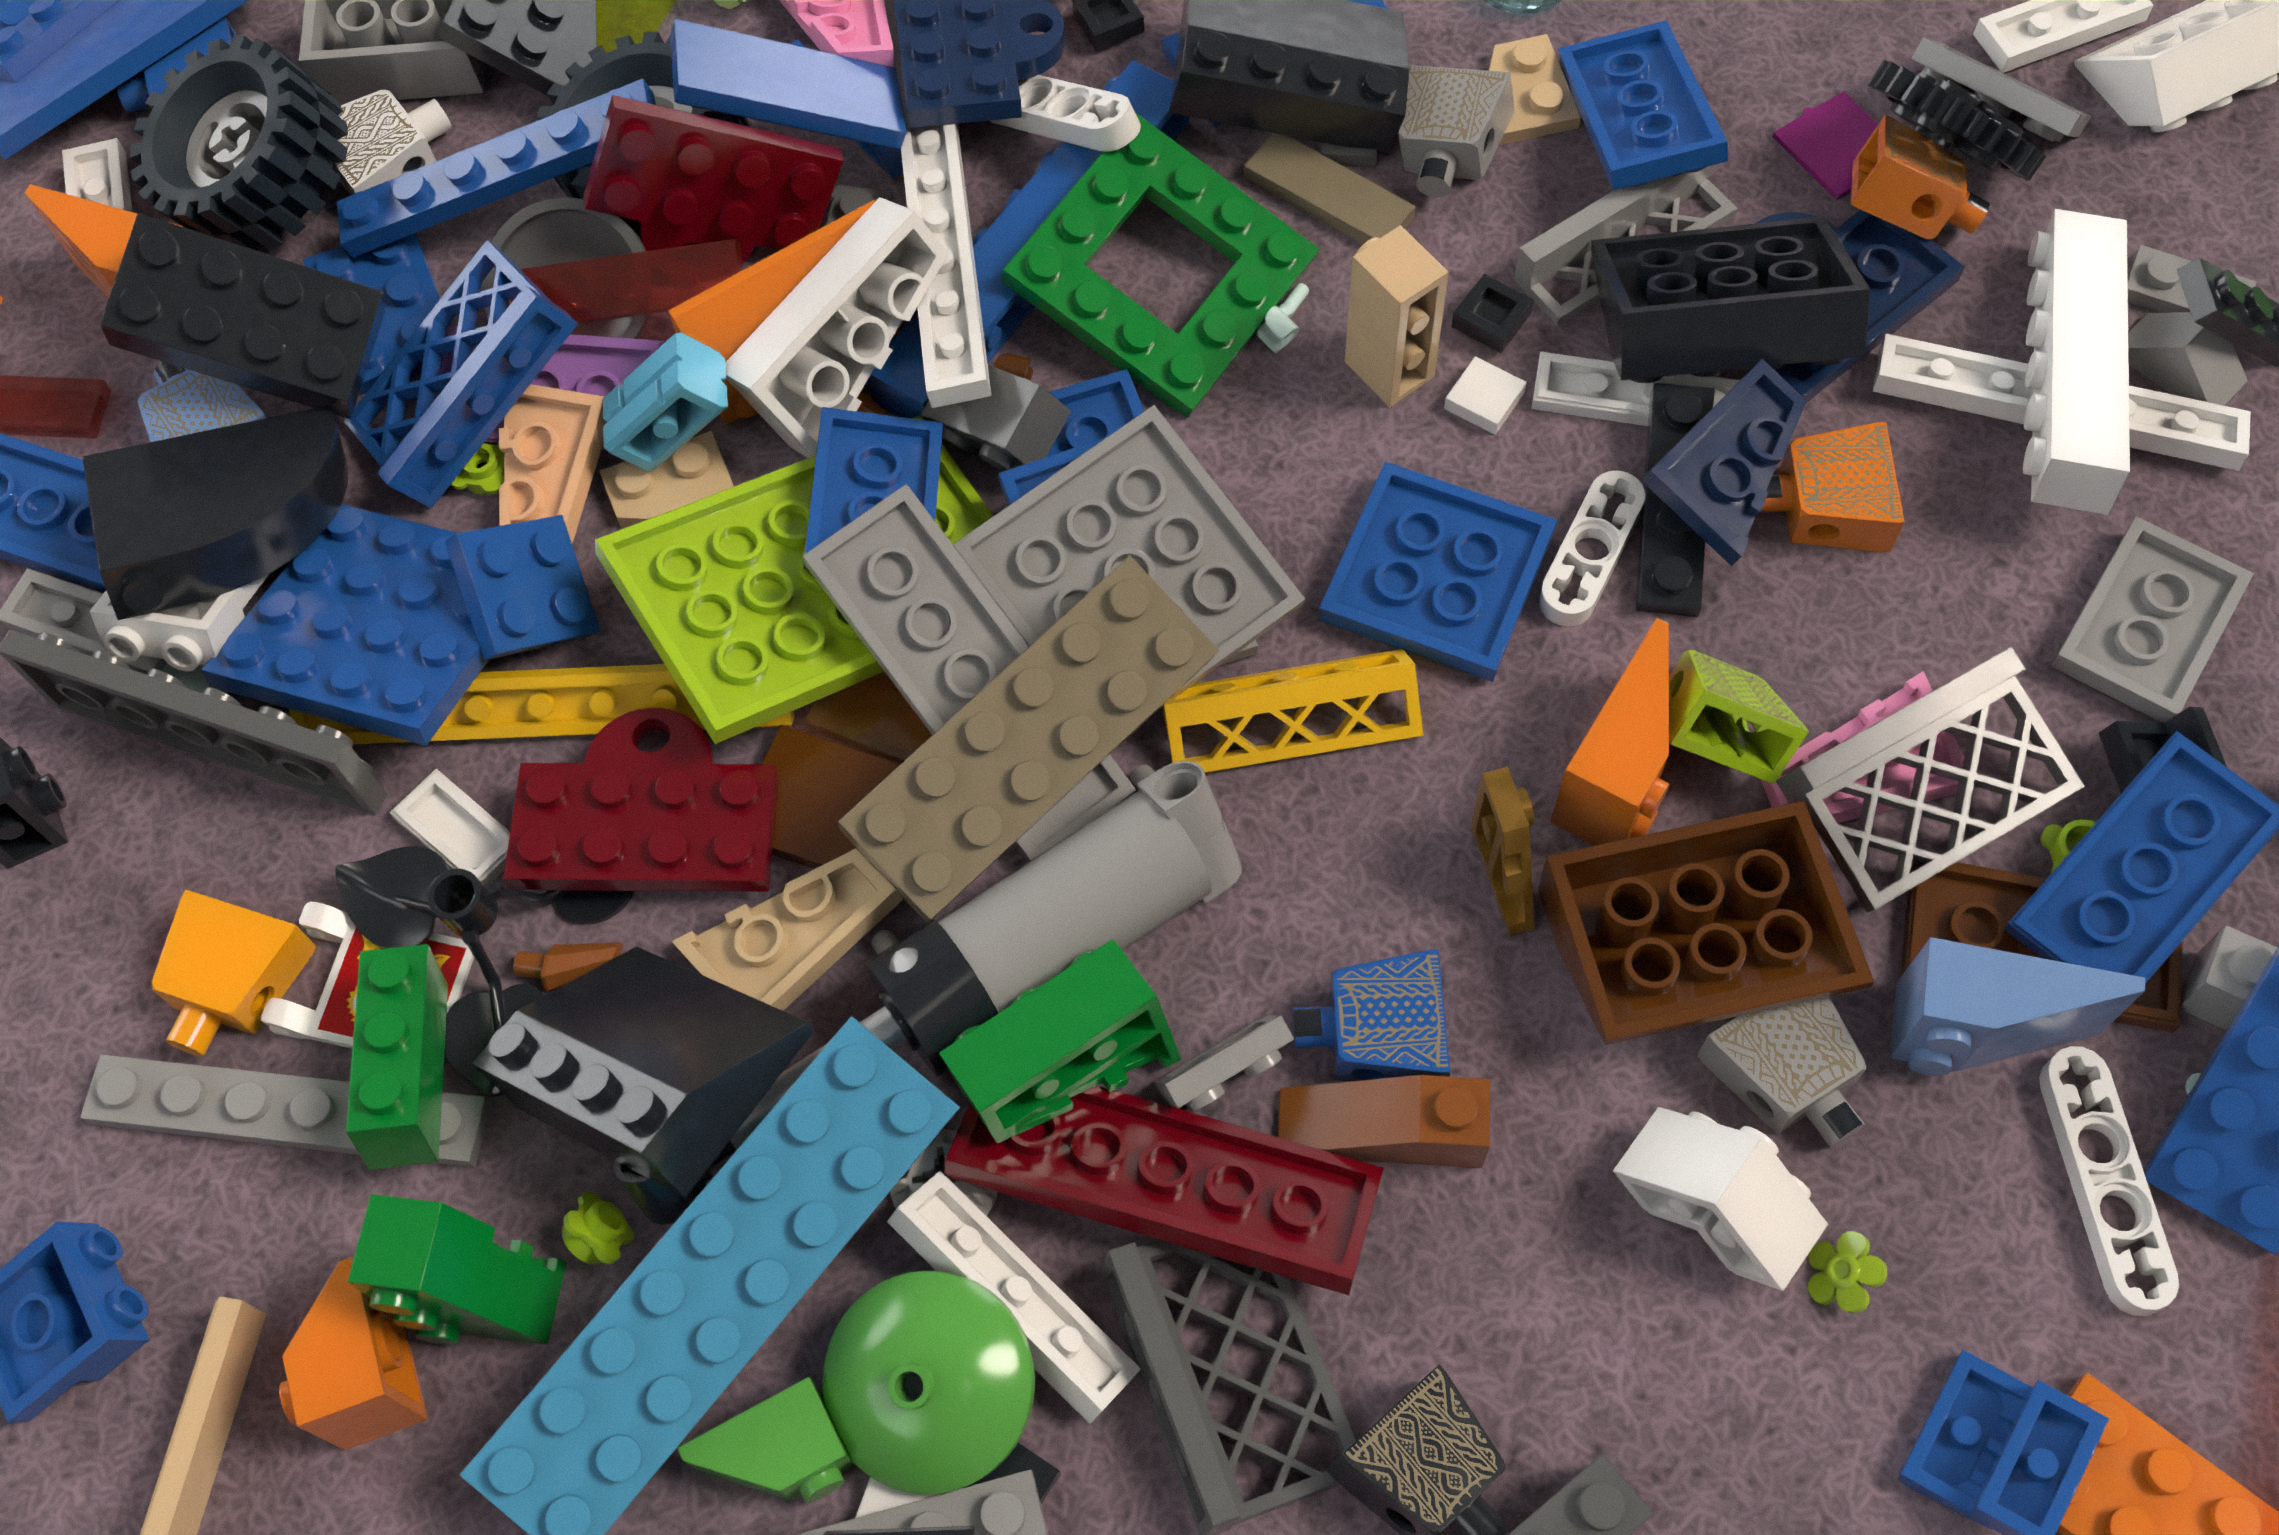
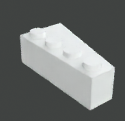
(837, 324)

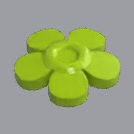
(1845, 1271)

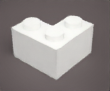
(1727, 1190)

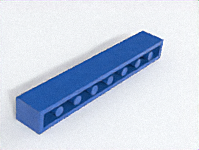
(901, 381)

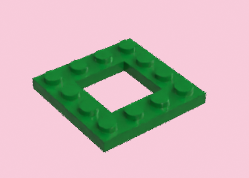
(1172, 366)

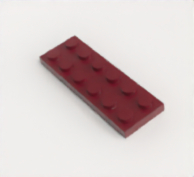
(1184, 1183)

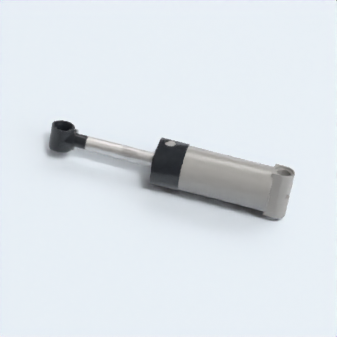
(954, 973)

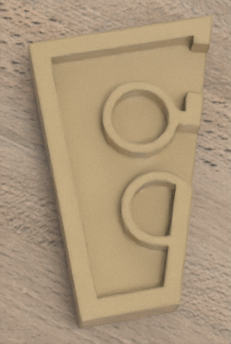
(796, 935)

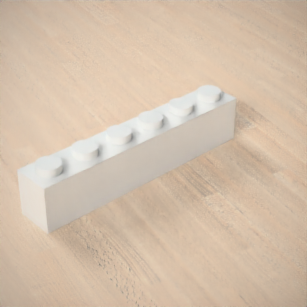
(2078, 363)

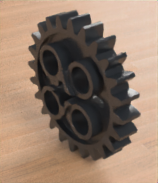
(1956, 120)

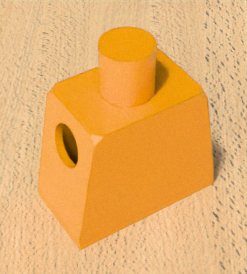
(224, 968)

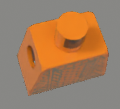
(1913, 183)
(1839, 490)

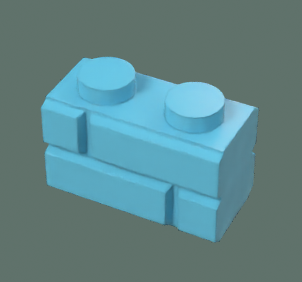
(664, 402)

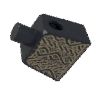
(1425, 1464)

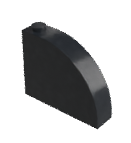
(212, 507)

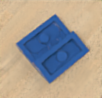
(2002, 1449)

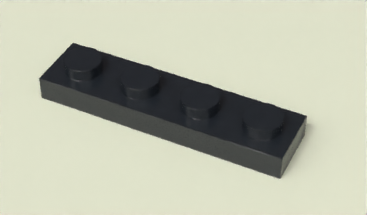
(1669, 548)

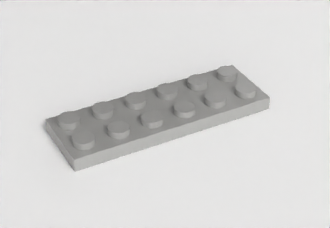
(938, 634)

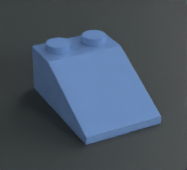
(1987, 1005)

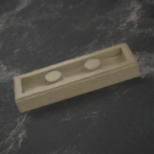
(1326, 189)

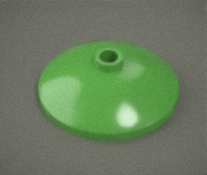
(972, 1375)

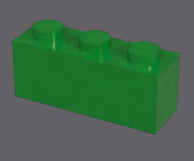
(397, 1057)

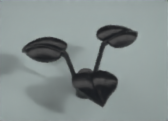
(396, 905)

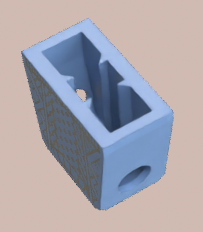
(192, 403)

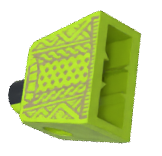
(1711, 714)

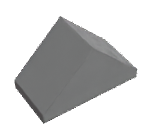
(2185, 358)

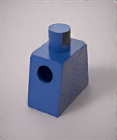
(1381, 1019)

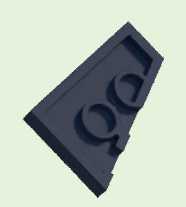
(1726, 461)

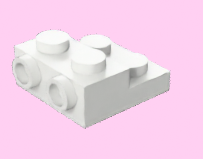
(179, 635)

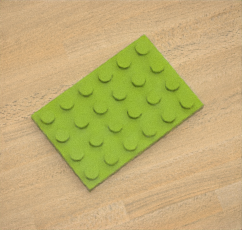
(734, 607)

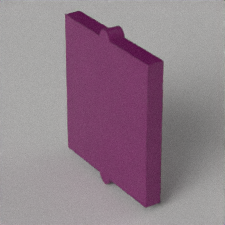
(1828, 141)

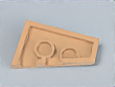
(549, 455)

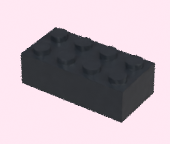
(242, 316)

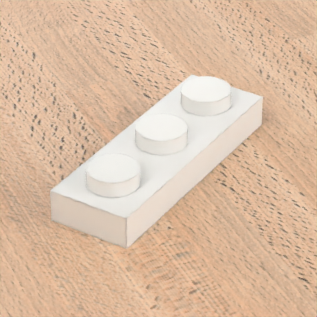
(2052, 26)

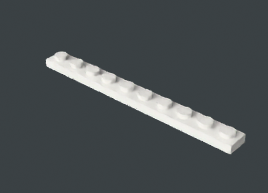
(951, 307)

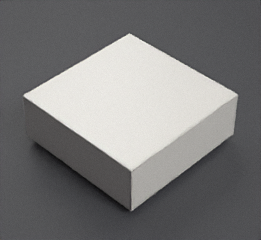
(1485, 395)

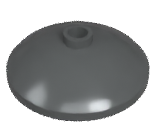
(567, 232)

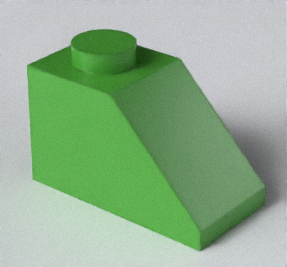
(776, 1447)

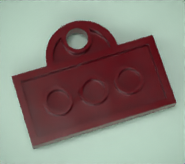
(708, 179)
(644, 816)

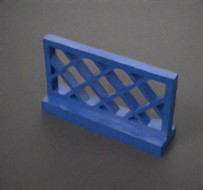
(477, 389)

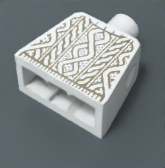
(386, 139)

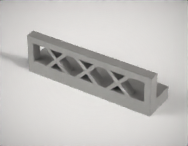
(1612, 216)

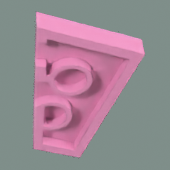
(846, 27)
(1896, 777)

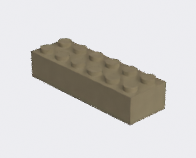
(1027, 739)

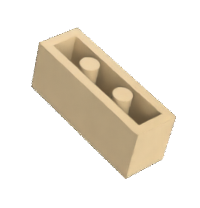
(1395, 314)

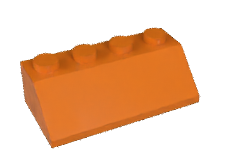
(737, 306)

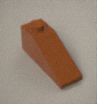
(1392, 1119)

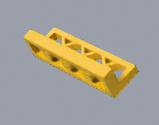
(1294, 688)

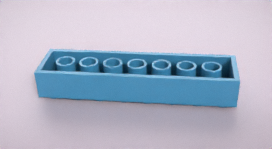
(711, 1290)

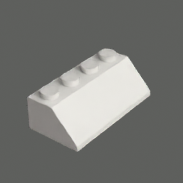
(2187, 62)

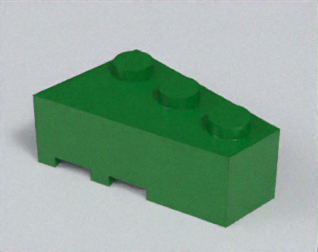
(1060, 1042)
(449, 1276)

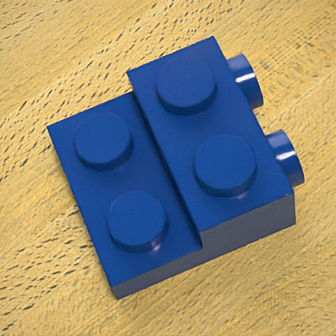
(64, 1317)

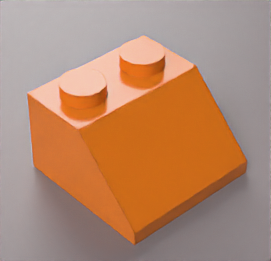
(350, 1369)

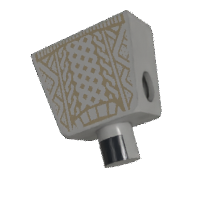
(1453, 124)
(1790, 1066)

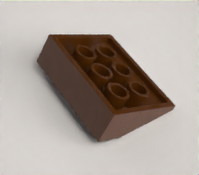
(1702, 923)

